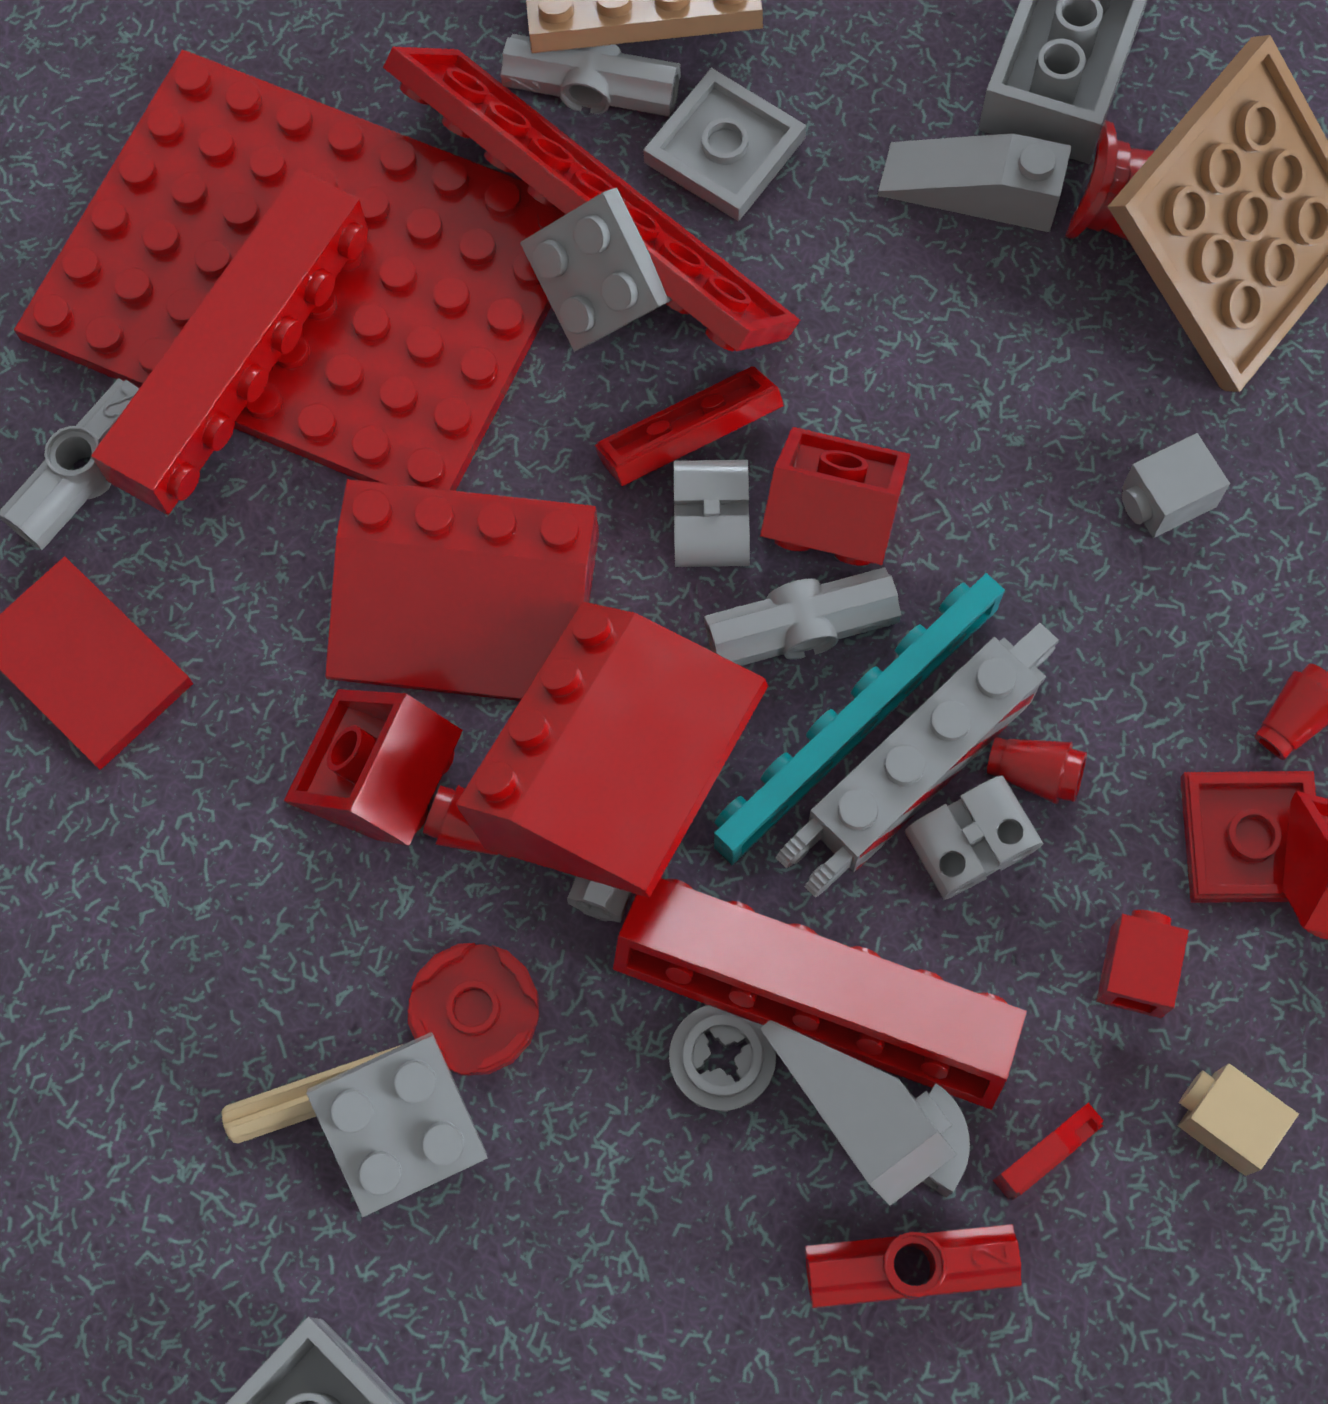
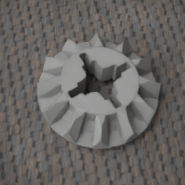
(715, 1089)

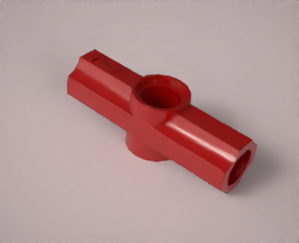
(957, 1259)

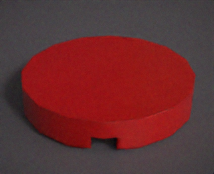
(485, 1030)

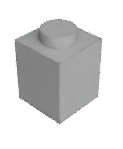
(1173, 486)

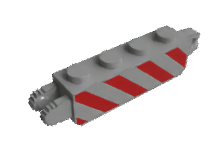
(921, 756)

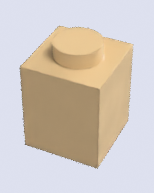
(1235, 1118)

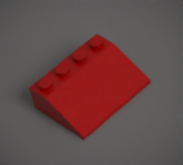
(454, 587)
(611, 750)

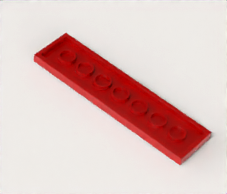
(568, 176)

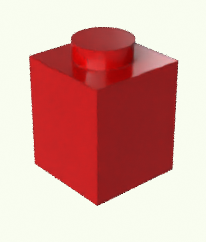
(1143, 963)

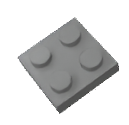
(724, 144)
(595, 269)
(397, 1124)

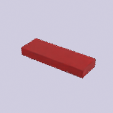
(688, 425)

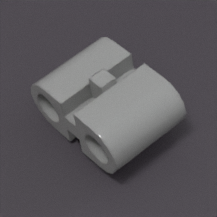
(711, 513)
(973, 837)

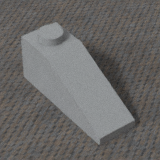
(980, 176)
(871, 1113)

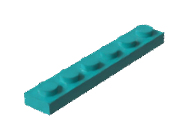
(838, 734)

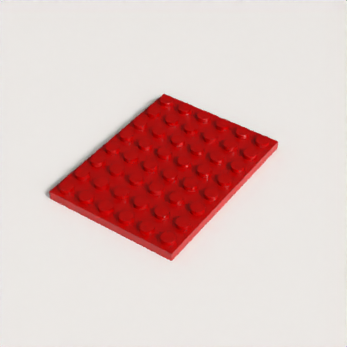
(419, 326)

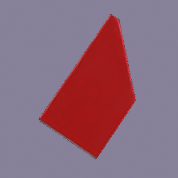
(1049, 1152)

